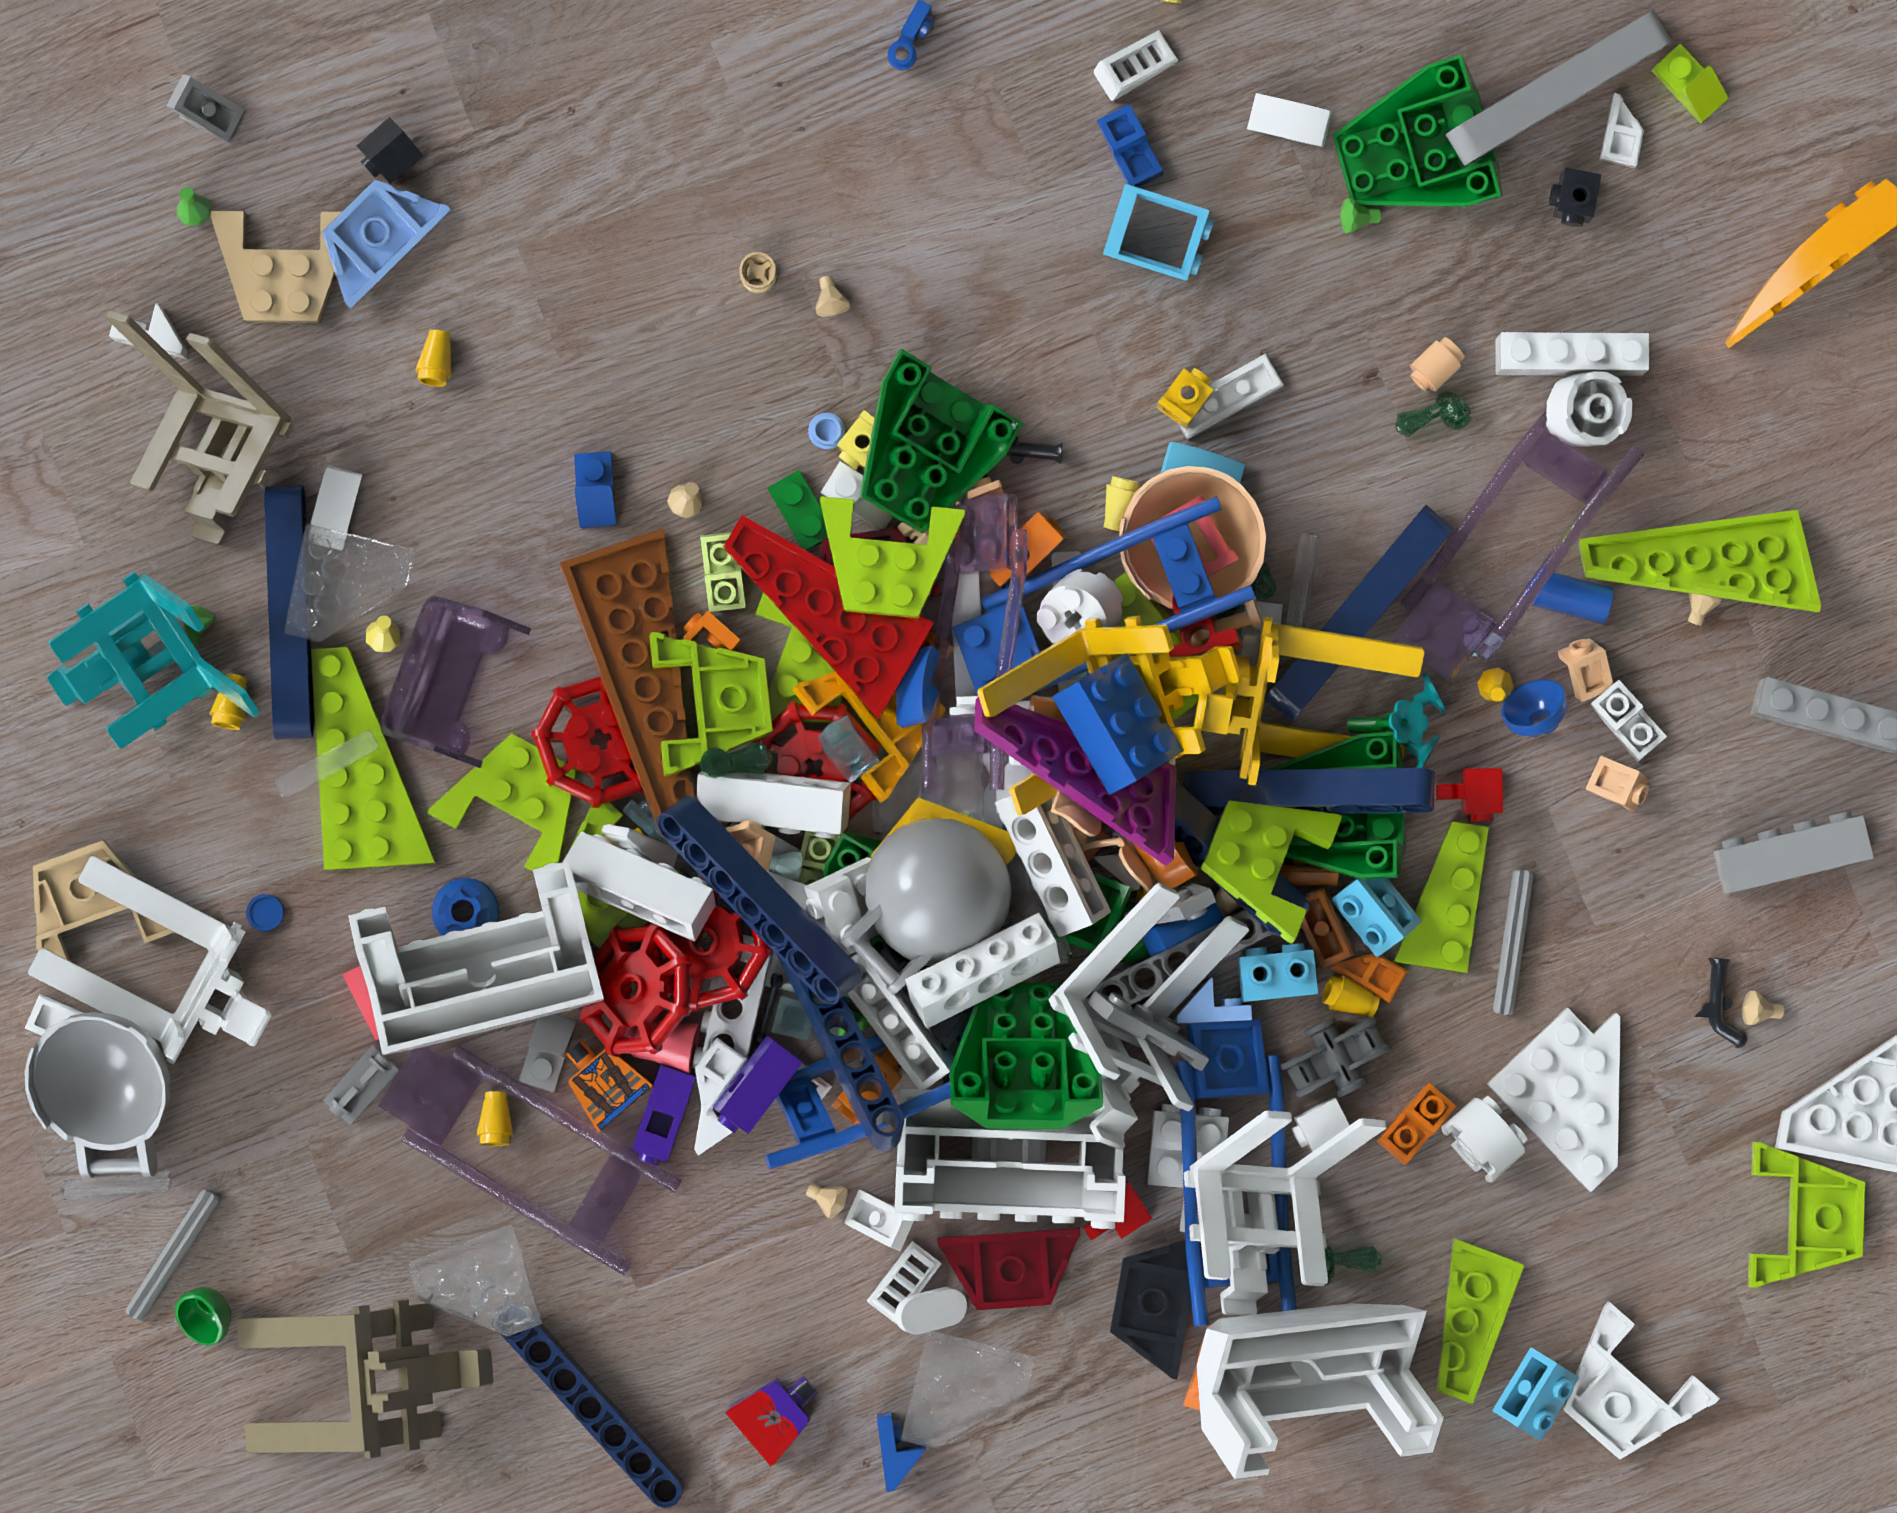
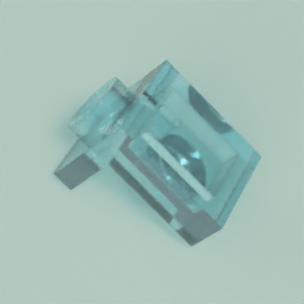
(847, 749)
(642, 817)

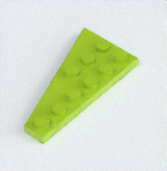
(1733, 558)
(365, 804)

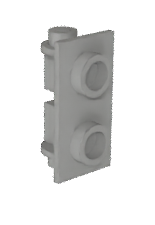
(360, 1085)

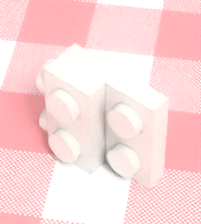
(840, 903)
(1165, 1154)

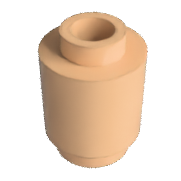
(1436, 364)

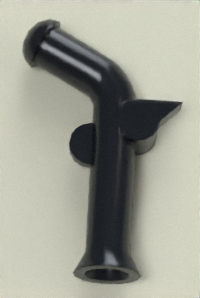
(1020, 450)
(1719, 1003)

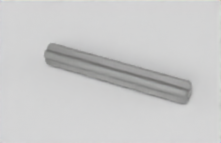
(1513, 942)
(172, 1254)

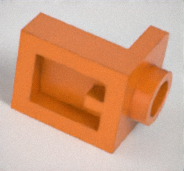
(718, 634)

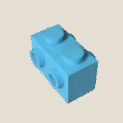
(1374, 912)
(1277, 978)
(1536, 1394)

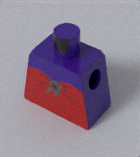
(773, 1416)

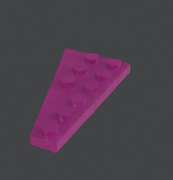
(1049, 749)

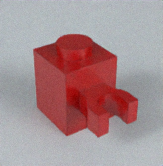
(1479, 793)
(1134, 1216)

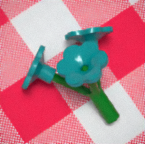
(1407, 722)

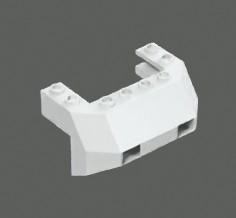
(479, 974)
(1005, 1171)
(1311, 1366)

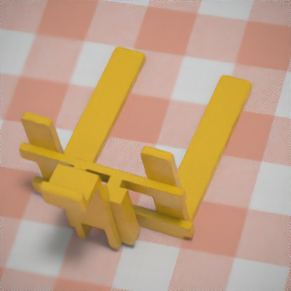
(1096, 645)
(1231, 712)

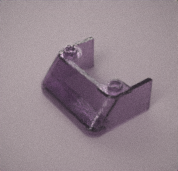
(440, 673)

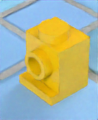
(1181, 409)

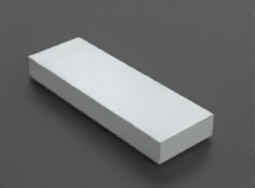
(1235, 393)

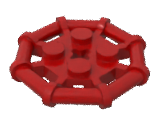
(806, 745)
(577, 747)
(720, 959)
(652, 992)

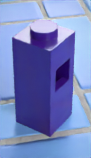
(756, 1086)
(663, 1115)

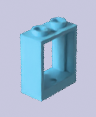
(1118, 229)

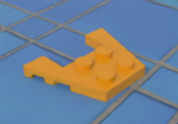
(898, 742)

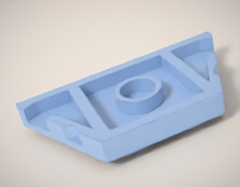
(376, 235)

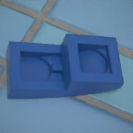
(1129, 146)
(915, 694)

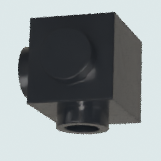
(388, 151)
(1575, 196)

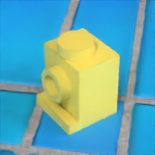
(850, 452)

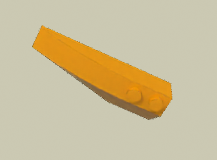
(1825, 251)

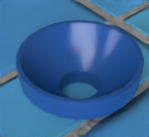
(1534, 701)
(477, 893)

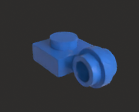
(917, 25)

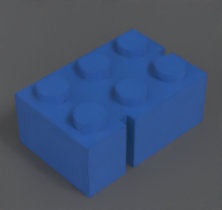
(1117, 724)

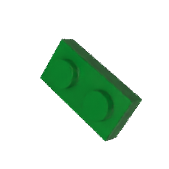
(800, 510)

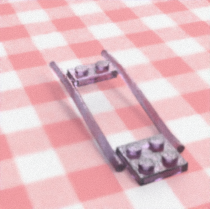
(983, 544)
(1453, 628)
(432, 1095)

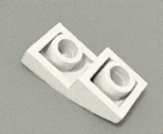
(1289, 120)
(336, 499)
(1628, 720)

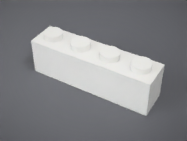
(1572, 353)
(778, 802)
(640, 886)

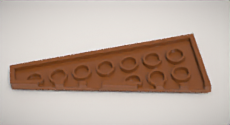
(619, 601)

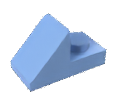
(1201, 1008)

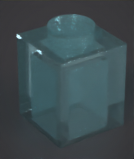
(791, 1019)

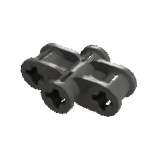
(1324, 1063)

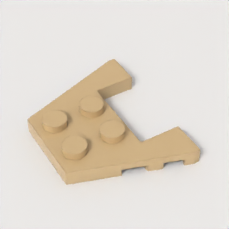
(272, 282)
(66, 904)

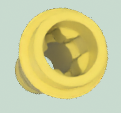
(1118, 497)

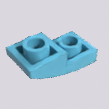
(1182, 455)

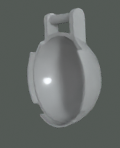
(931, 896)
(102, 1088)

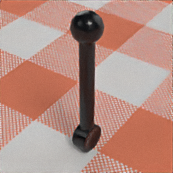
(776, 982)

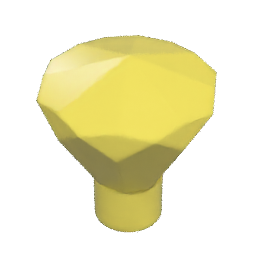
(383, 635)

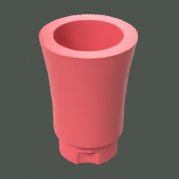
(676, 1050)

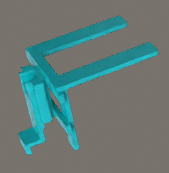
(122, 658)

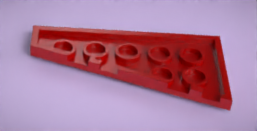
(862, 648)

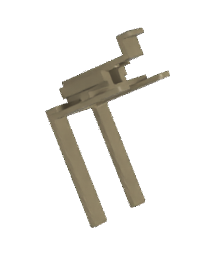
(232, 444)
(417, 1369)

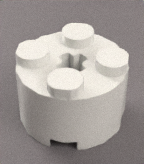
(1588, 409)
(1077, 599)
(1485, 1137)

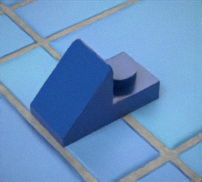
(595, 489)
(895, 1461)

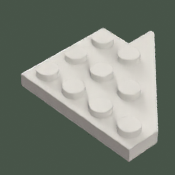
(1569, 1093)
(1849, 1115)

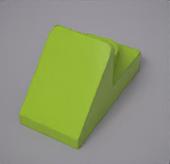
(1691, 83)

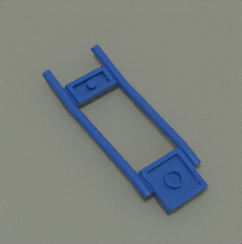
(982, 636)
(1234, 1069)
(811, 1121)

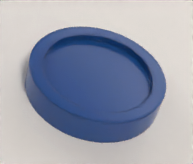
(265, 912)

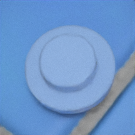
(826, 431)

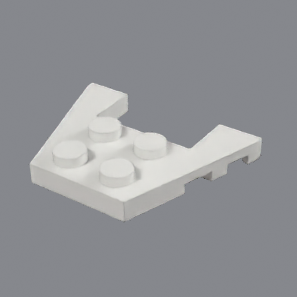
(1616, 1403)

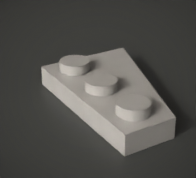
(1144, 1025)

